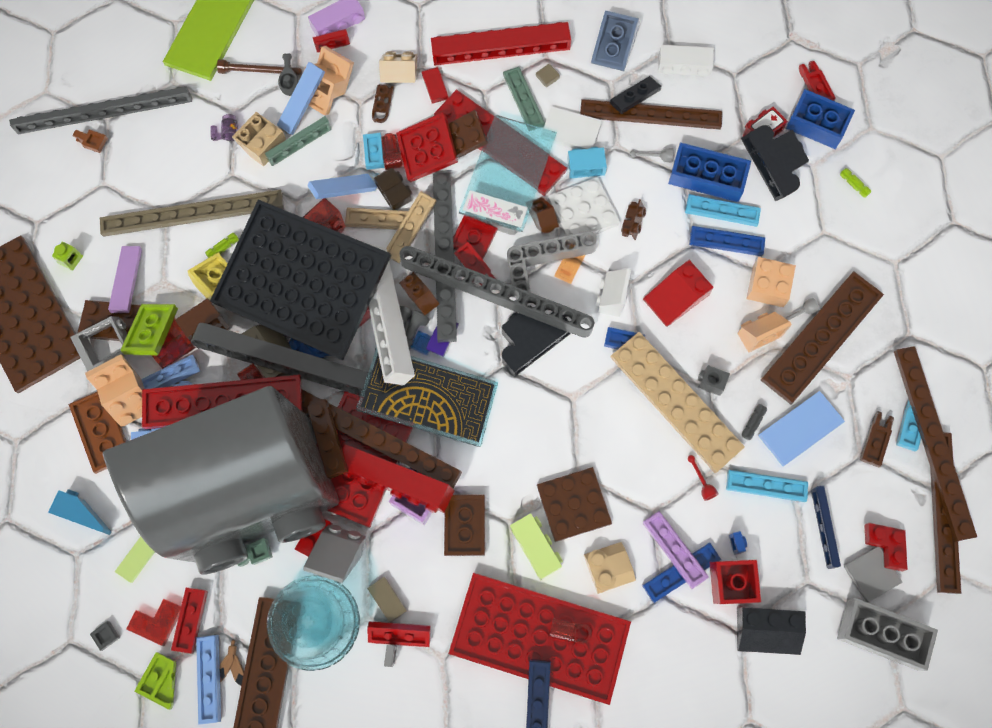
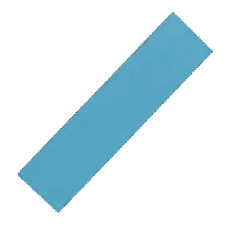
(723, 210)
(767, 486)

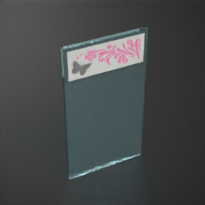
(508, 173)

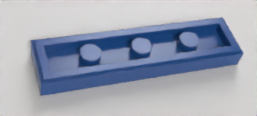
(727, 241)
(672, 579)

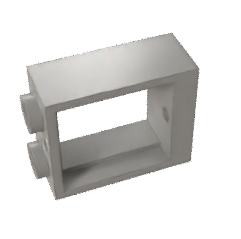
(85, 348)

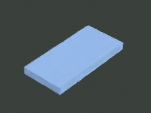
(801, 428)

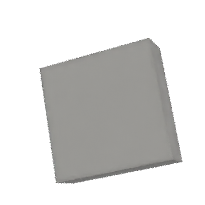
(390, 656)

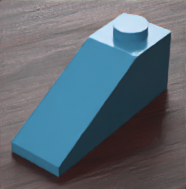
(77, 510)

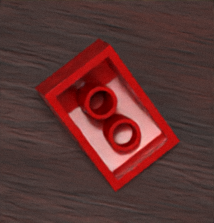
(678, 293)

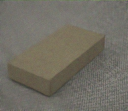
(387, 599)

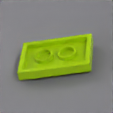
(149, 329)

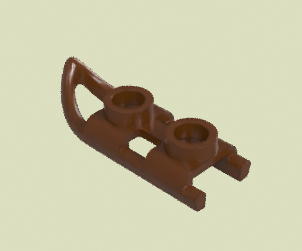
(380, 106)

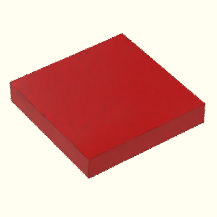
(476, 233)

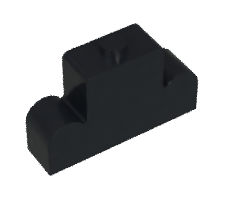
(776, 159)
(528, 341)

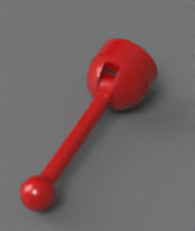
(708, 491)

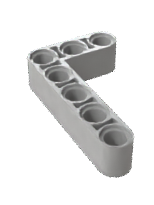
(545, 256)

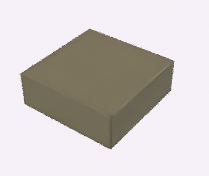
(547, 75)

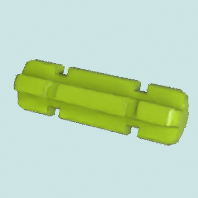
(855, 182)
(223, 245)

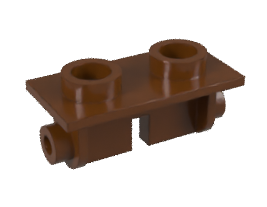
(636, 213)

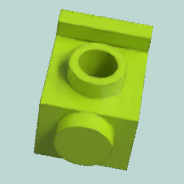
(63, 252)

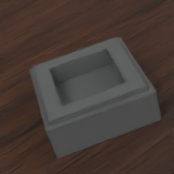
(104, 635)

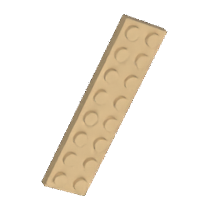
(677, 402)

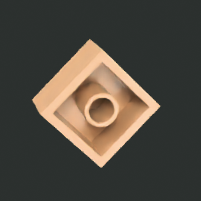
(771, 282)

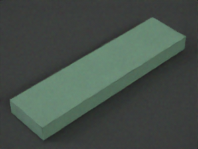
(523, 97)
(298, 141)

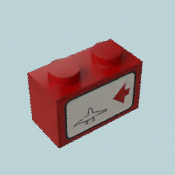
(767, 117)

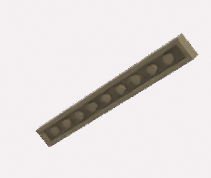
(187, 213)

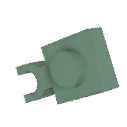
(257, 552)

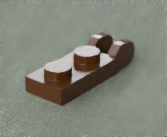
(877, 440)

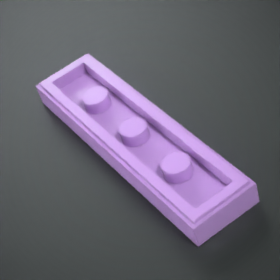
(125, 279)
(675, 550)

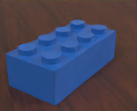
(709, 172)

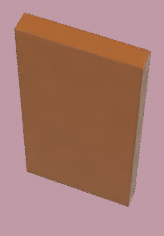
(96, 429)

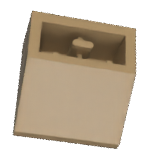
(398, 67)
(258, 137)

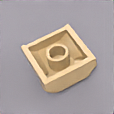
(609, 567)

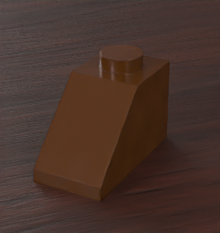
(543, 215)

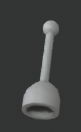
(665, 155)
(809, 307)

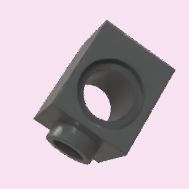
(720, 376)

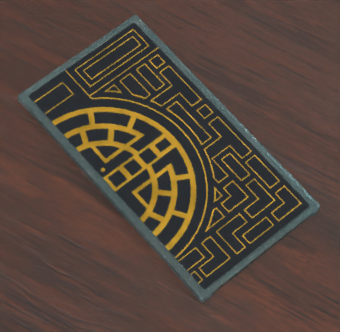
(432, 401)

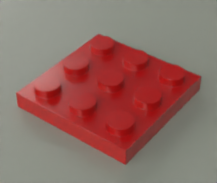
(427, 147)

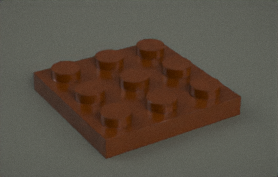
(574, 504)

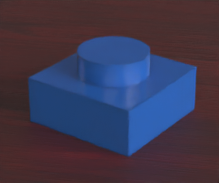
(738, 543)

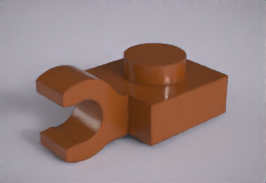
(92, 140)

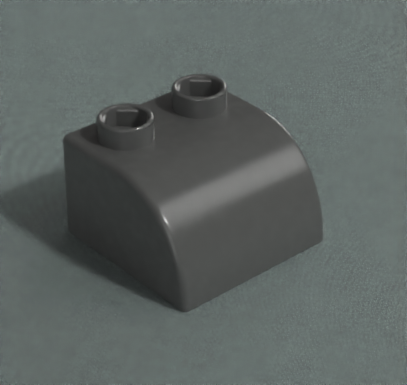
(224, 480)

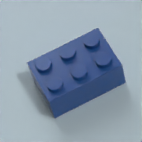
(820, 119)

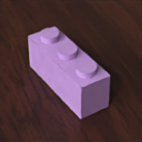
(336, 17)

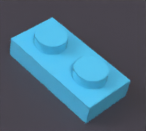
(373, 151)

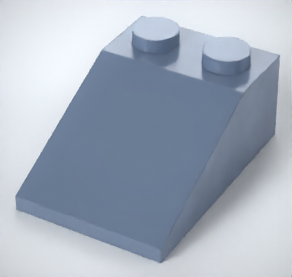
(615, 40)

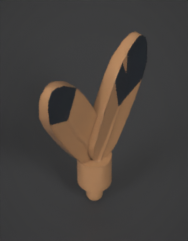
(232, 662)

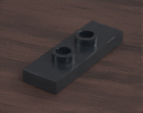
(635, 94)

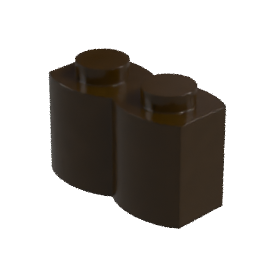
(392, 189)

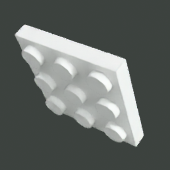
(584, 208)

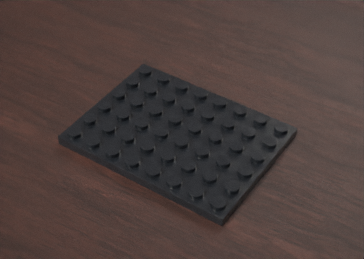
(301, 279)

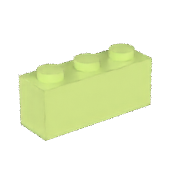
(536, 546)

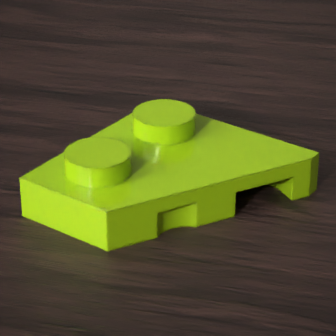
(159, 681)

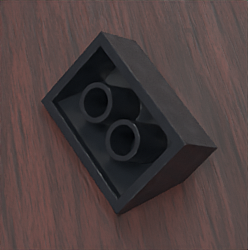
(770, 630)

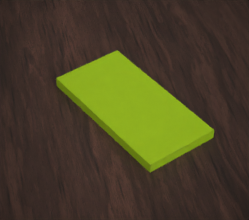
(206, 36)

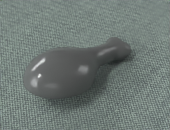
(288, 79)

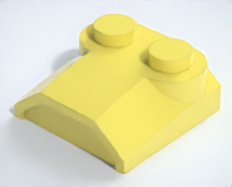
(208, 274)

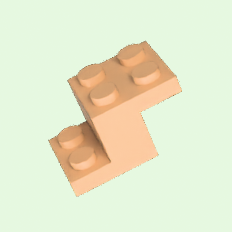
(334, 81)
(118, 389)

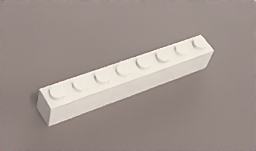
(390, 331)

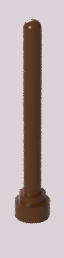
(224, 67)

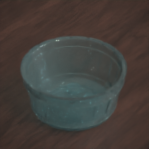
(333, 627)

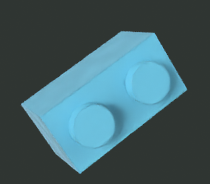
(586, 162)

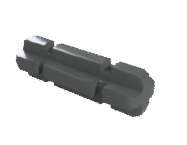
(754, 422)

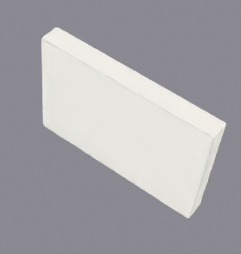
(573, 128)

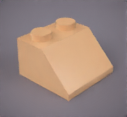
(763, 331)

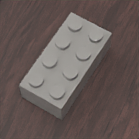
(887, 634)

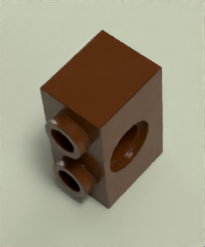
(419, 293)

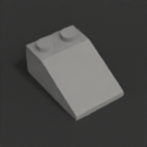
(335, 553)

